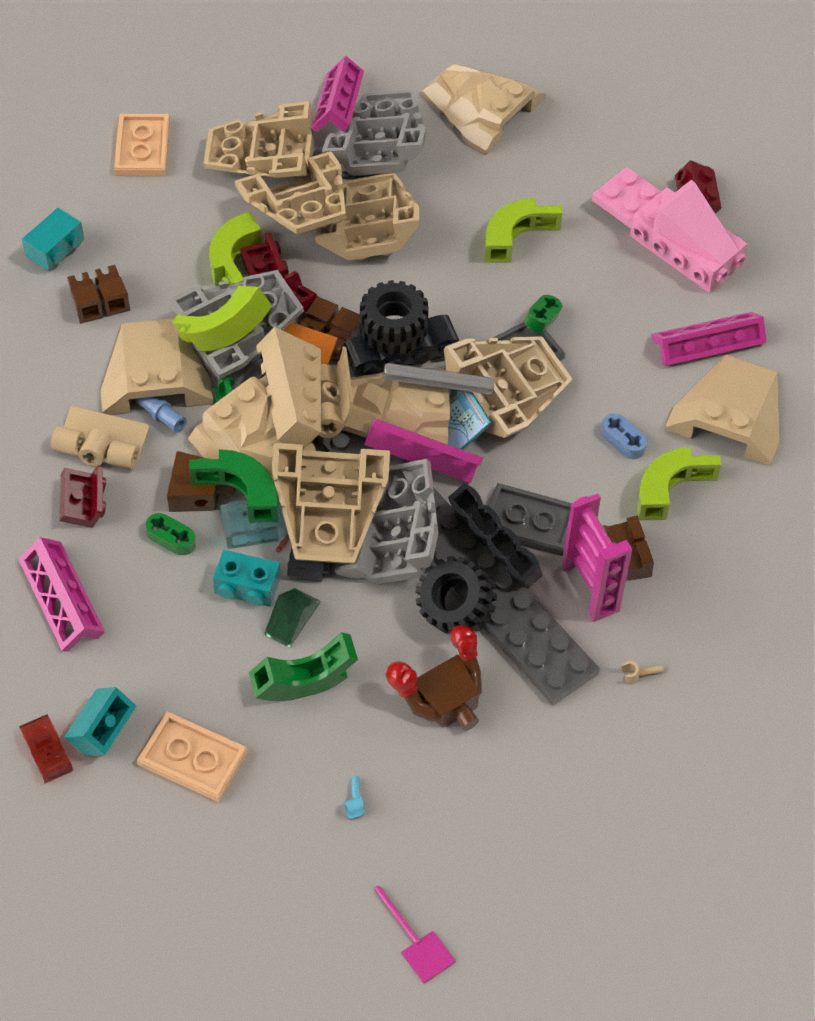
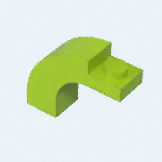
(514, 220)
(226, 246)
(227, 324)
(667, 471)

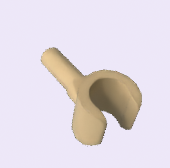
(638, 671)

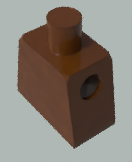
(188, 497)

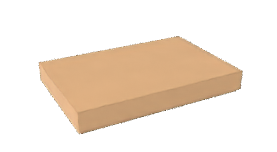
(142, 145)
(192, 756)

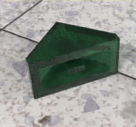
(290, 616)

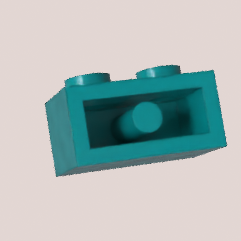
(53, 239)
(246, 578)
(100, 721)

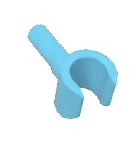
(354, 807)

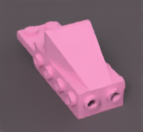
(674, 227)

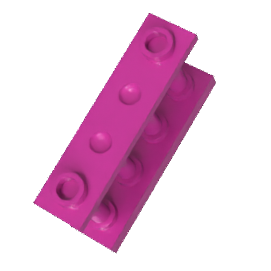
(598, 560)

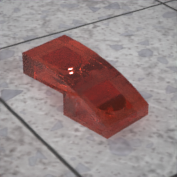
(46, 748)

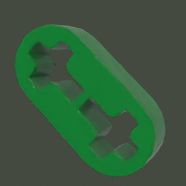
(540, 310)
(172, 531)

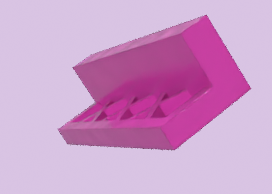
(338, 95)
(710, 337)
(417, 447)
(65, 586)

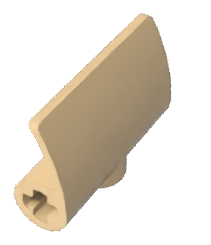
(335, 396)
(100, 438)

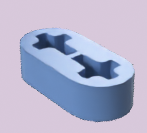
(626, 434)

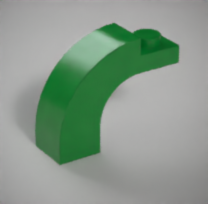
(243, 474)
(298, 678)

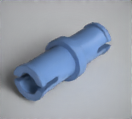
(162, 411)

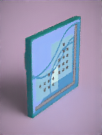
(466, 419)

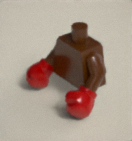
(449, 689)

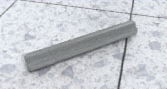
(438, 378)

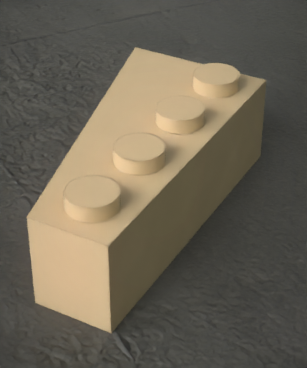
(293, 386)

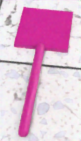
(426, 955)

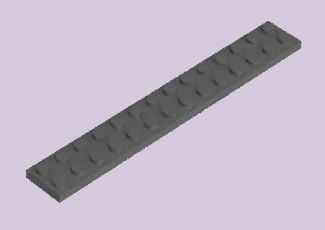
(519, 622)

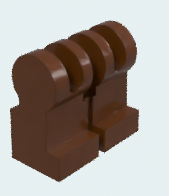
(89, 300)
(328, 319)
(641, 560)

